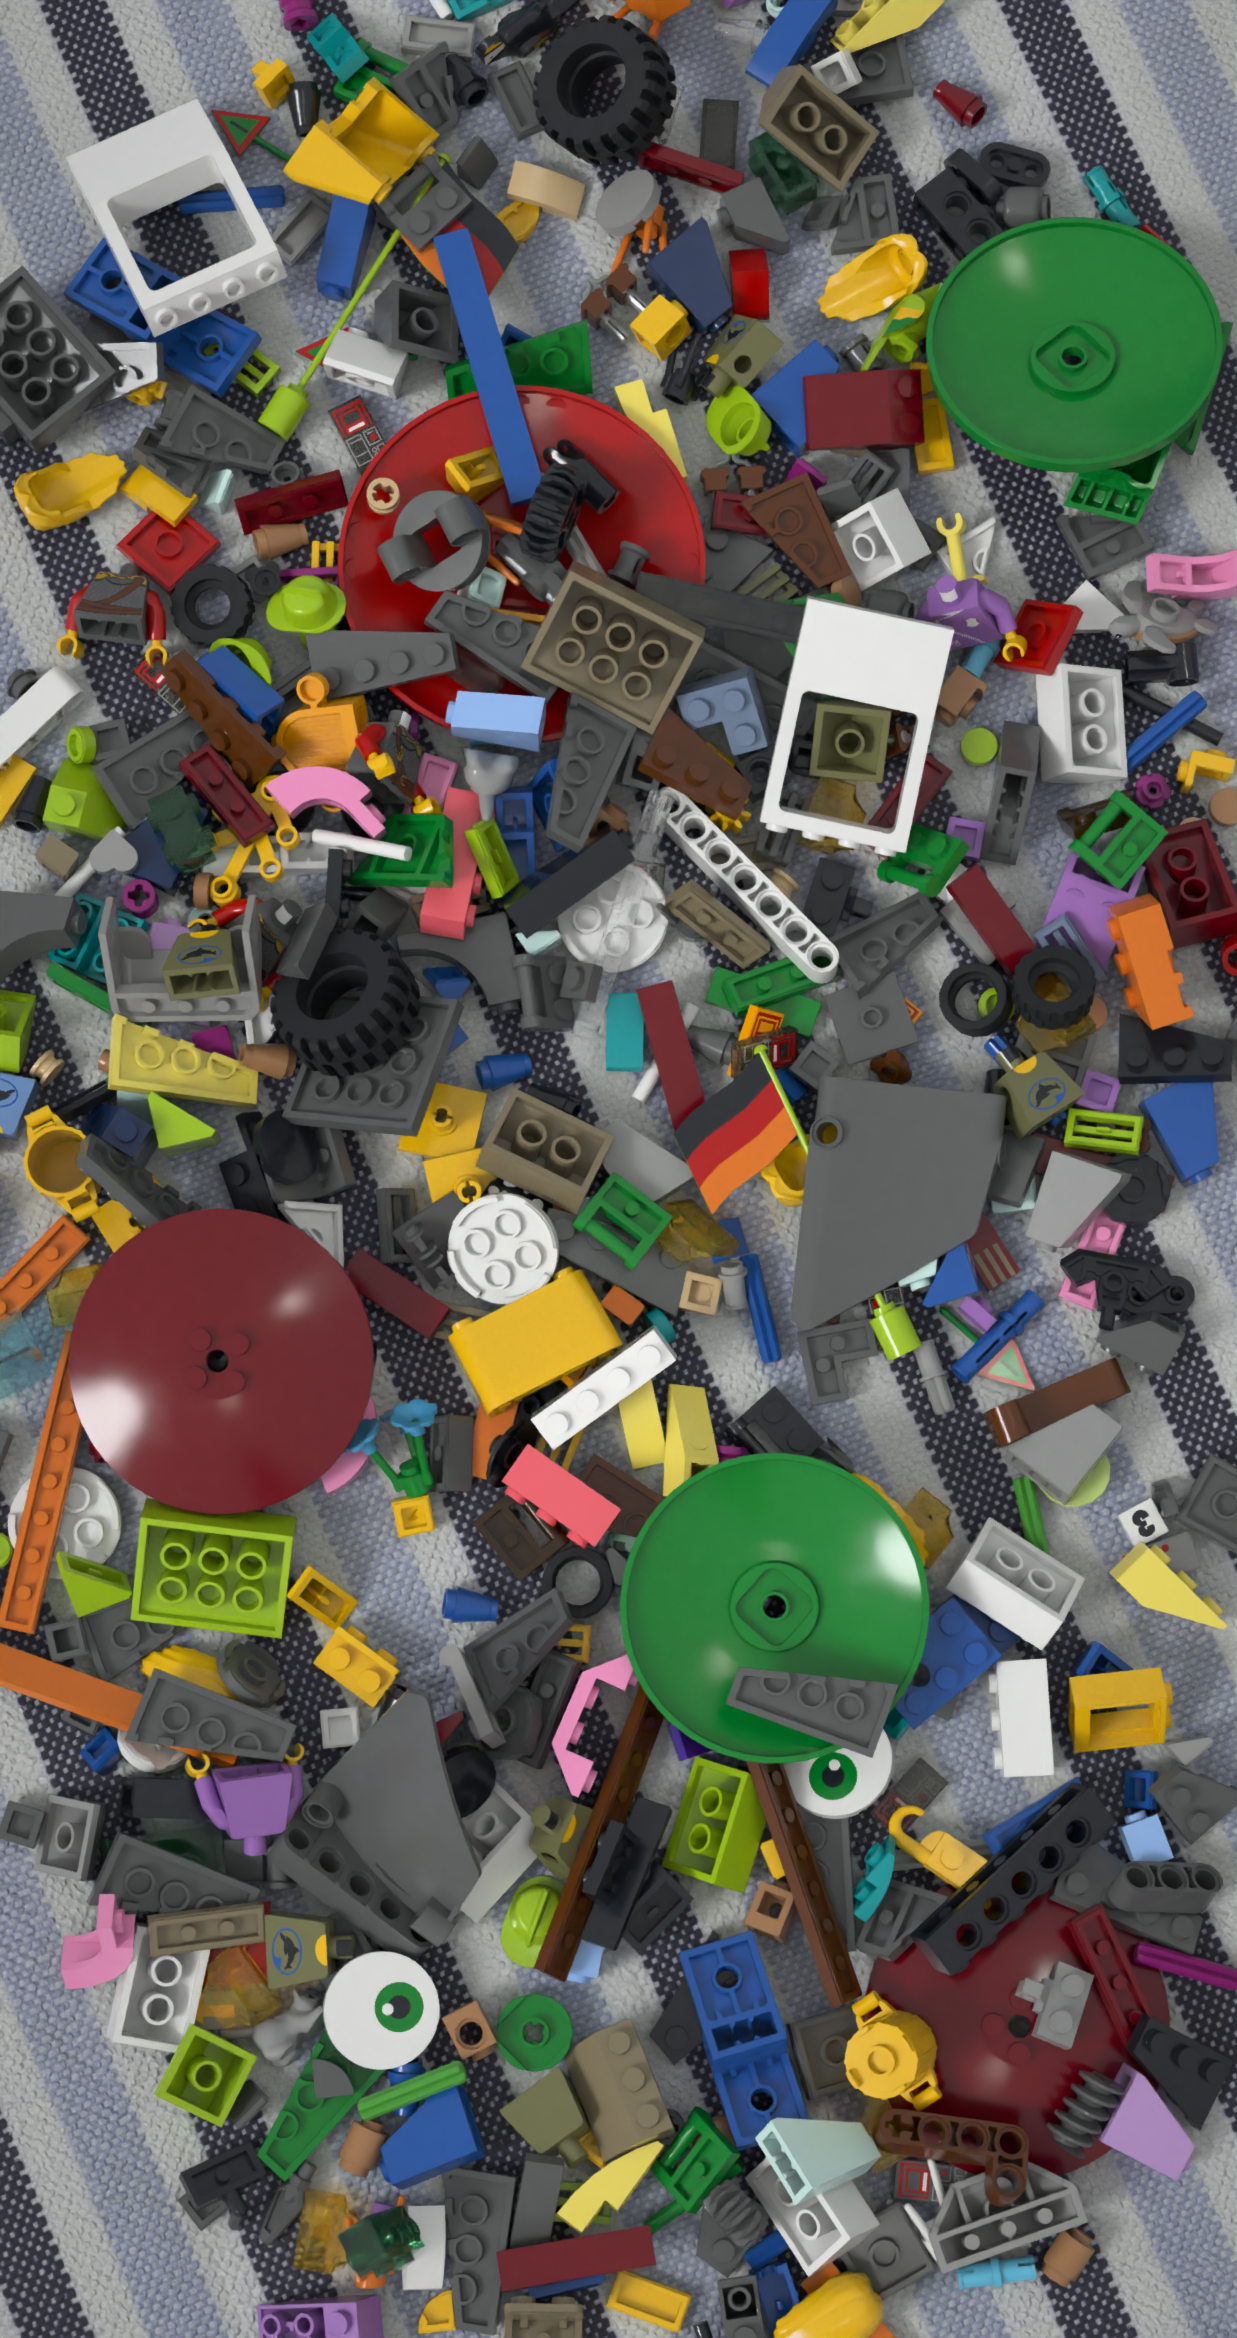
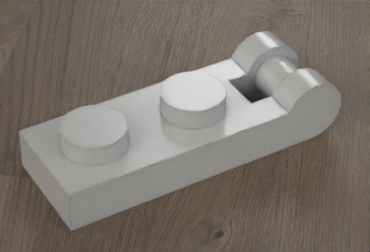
(483, 1722)

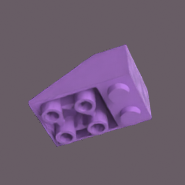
(1086, 901)
(322, 2318)

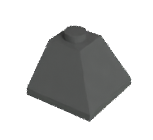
(417, 321)

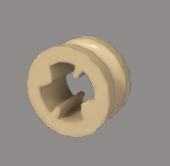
(386, 485)
(784, 882)
(47, 1068)

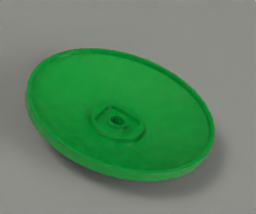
(1085, 292)
(755, 1533)

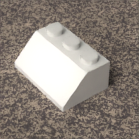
(1081, 725)
(1015, 1583)
(1021, 1718)
(501, 1844)
(156, 1996)
(819, 2227)

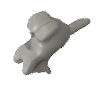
(488, 776)
(281, 2035)

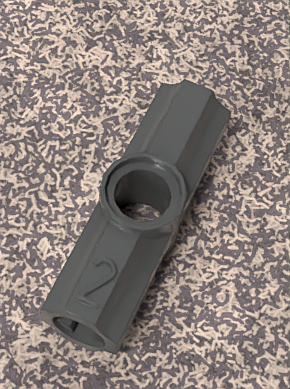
(537, 577)

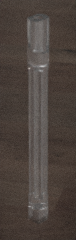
(622, 919)

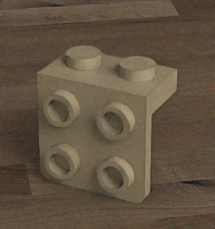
(536, 2320)

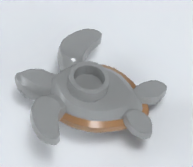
(1160, 621)

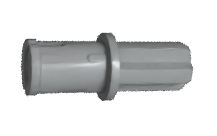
(934, 1378)

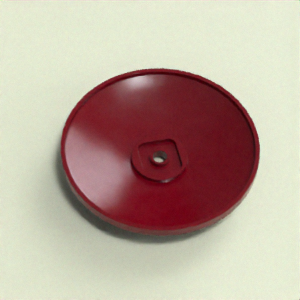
(292, 1347)
(979, 2062)

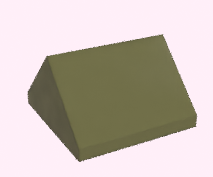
(850, 740)

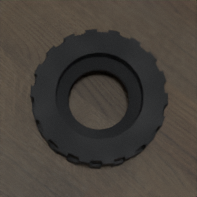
(207, 578)
(1053, 961)

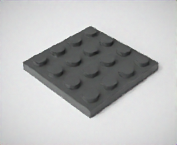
(392, 1094)

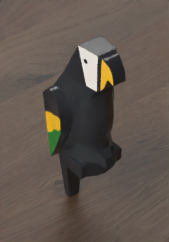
(524, 30)

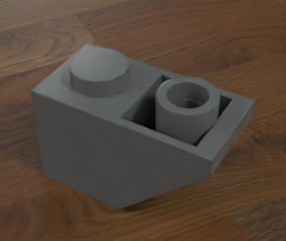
(1144, 1338)
(740, 2307)

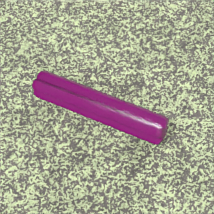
(1185, 1965)

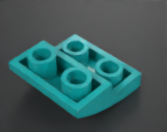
(87, 956)

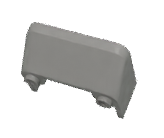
(137, 979)

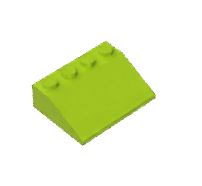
(213, 1569)

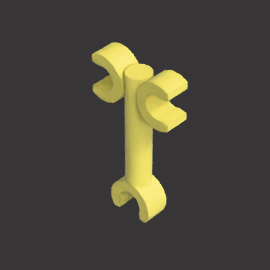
(955, 548)

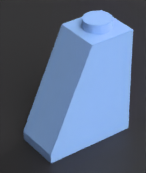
(498, 719)

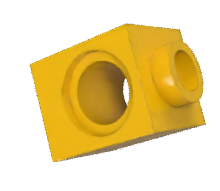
(661, 327)

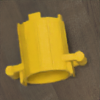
(52, 1165)
(891, 2054)

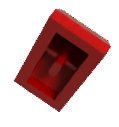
(749, 283)

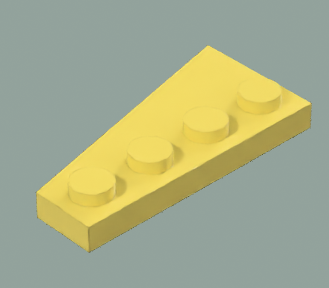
(150, 1061)

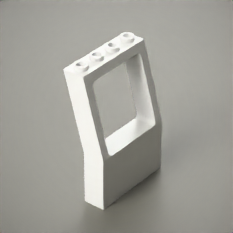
(152, 169)
(871, 661)

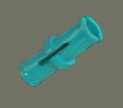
(1109, 198)

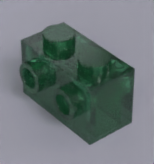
(788, 179)
(187, 841)
(381, 2242)

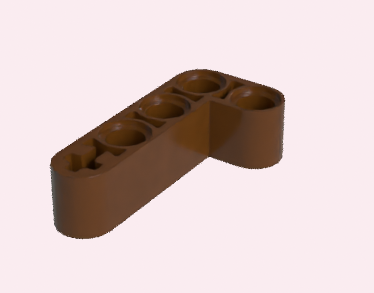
(1052, 1403)
(952, 2149)

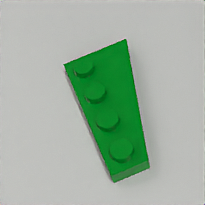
(548, 360)
(308, 2120)

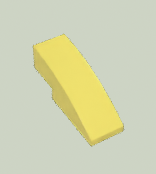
(634, 404)
(642, 1427)
(609, 2186)

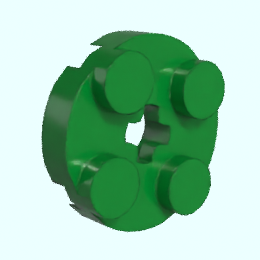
(556, 2032)

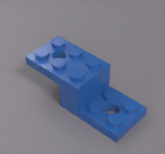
(182, 345)
(957, 1650)
(742, 2035)

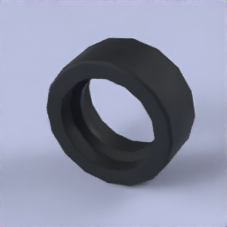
(964, 975)
(601, 1565)

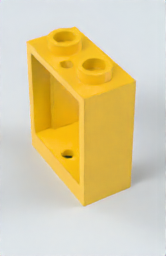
(1123, 1727)

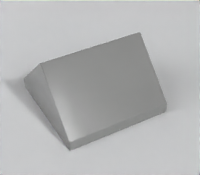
(70, 1837)

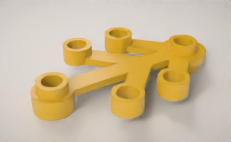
(263, 847)

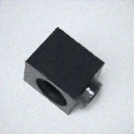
(763, 760)

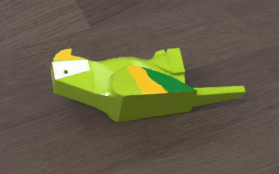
(904, 328)

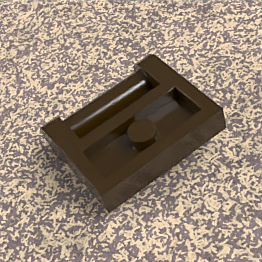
(1078, 820)
(513, 1540)

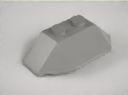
(975, 2229)

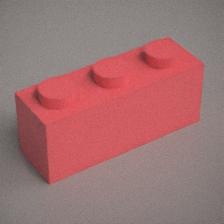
(560, 1497)

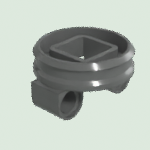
(409, 556)

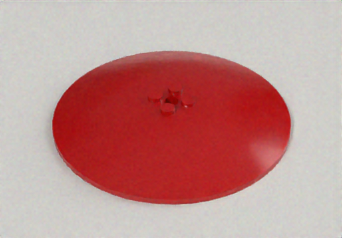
(650, 512)

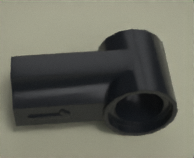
(1158, 667)

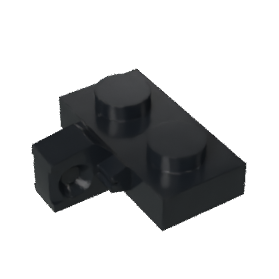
(833, 898)

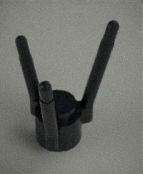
(680, 385)

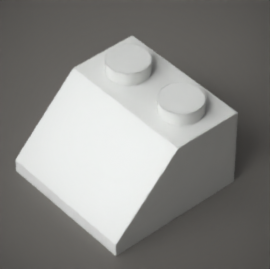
(365, 363)
(880, 539)

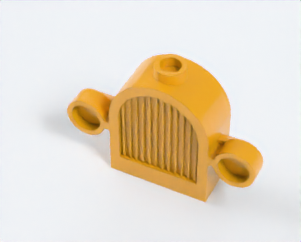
(321, 729)

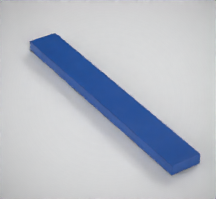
(489, 365)

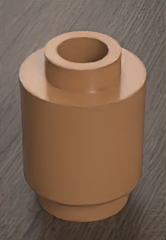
(362, 2147)
(1067, 2256)

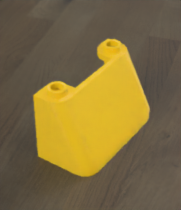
(363, 148)
(534, 1341)

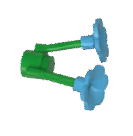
(411, 1420)

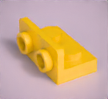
(357, 1665)

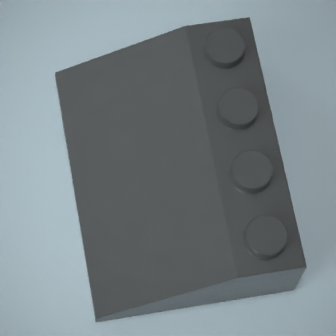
(45, 363)

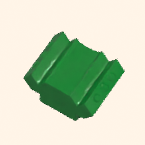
(1119, 491)

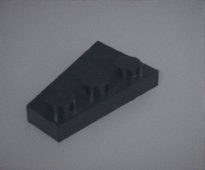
(678, 2026)

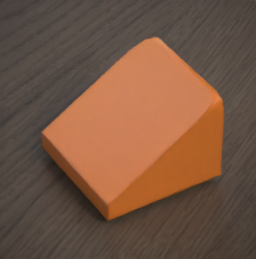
(623, 1305)

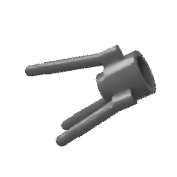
(684, 929)

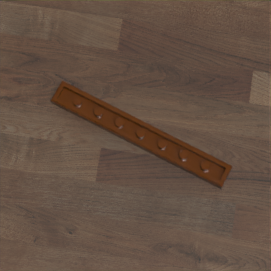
(612, 1804)
(805, 1882)

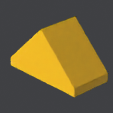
(474, 473)
(322, 1598)

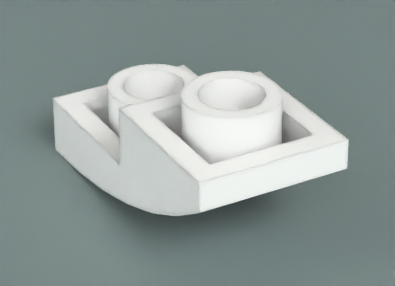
(429, 2262)

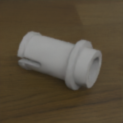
(733, 1280)

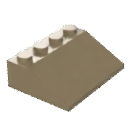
(613, 647)

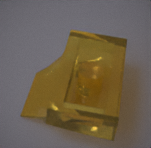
(836, 800)
(1052, 990)
(694, 1233)
(68, 1294)
(933, 1518)
(238, 1989)
(320, 2223)

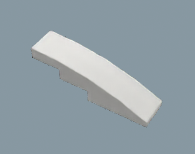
(304, 859)

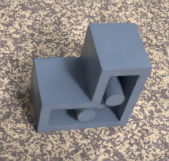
(730, 700)

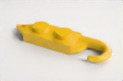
(937, 1851)

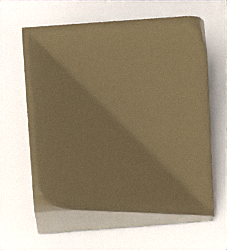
(57, 857)

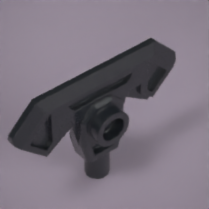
(1114, 1280)

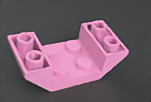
(575, 1767)

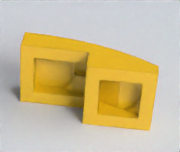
(155, 494)

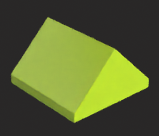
(177, 1130)

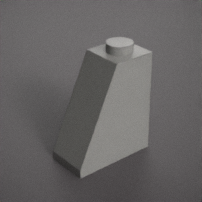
(643, 1162)
(1071, 1199)
(1066, 1451)

